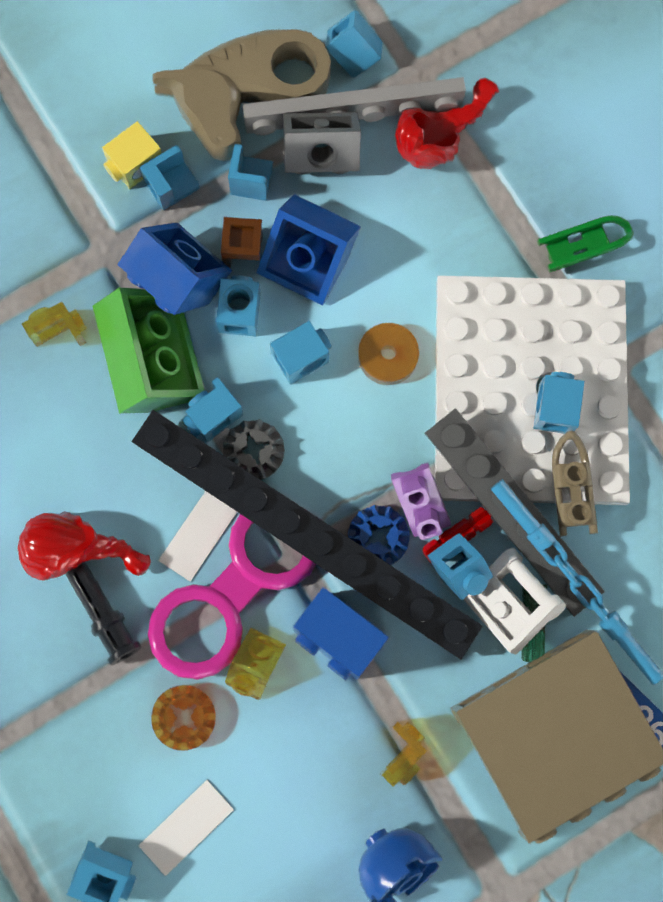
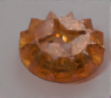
(164, 717)

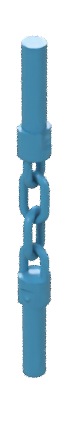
(611, 622)

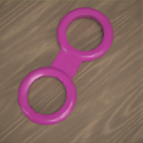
(228, 594)

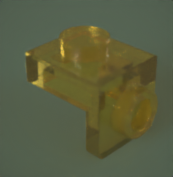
(52, 321)
(254, 664)
(404, 765)

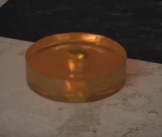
(391, 337)

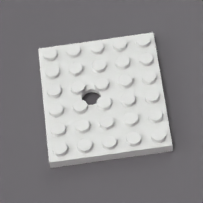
(494, 348)

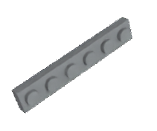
(370, 104)

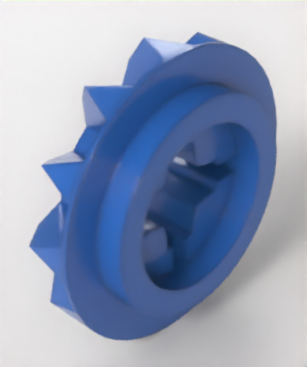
(381, 517)

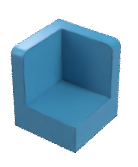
(354, 44)
(249, 175)
(169, 177)

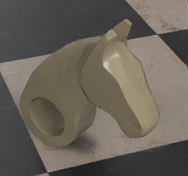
(239, 72)

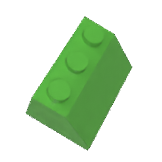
(146, 352)

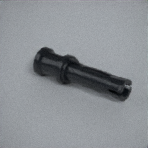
(106, 622)

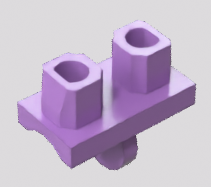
(421, 501)

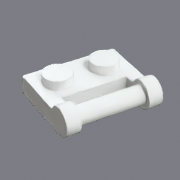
(504, 611)

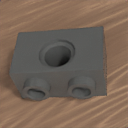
(306, 130)

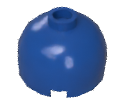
(396, 864)

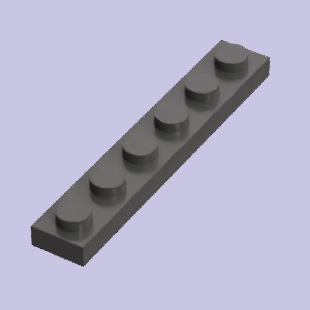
(481, 471)

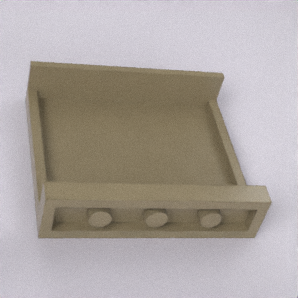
(561, 736)

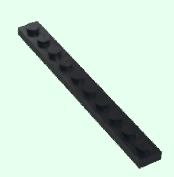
(307, 534)

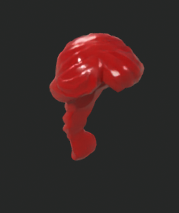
(434, 138)
(62, 541)

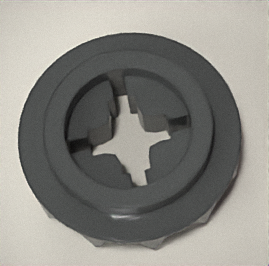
(261, 433)

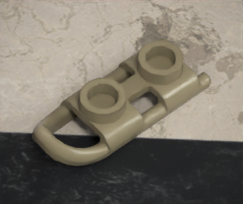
(574, 476)

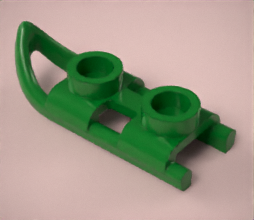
(593, 241)

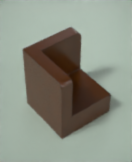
(241, 239)

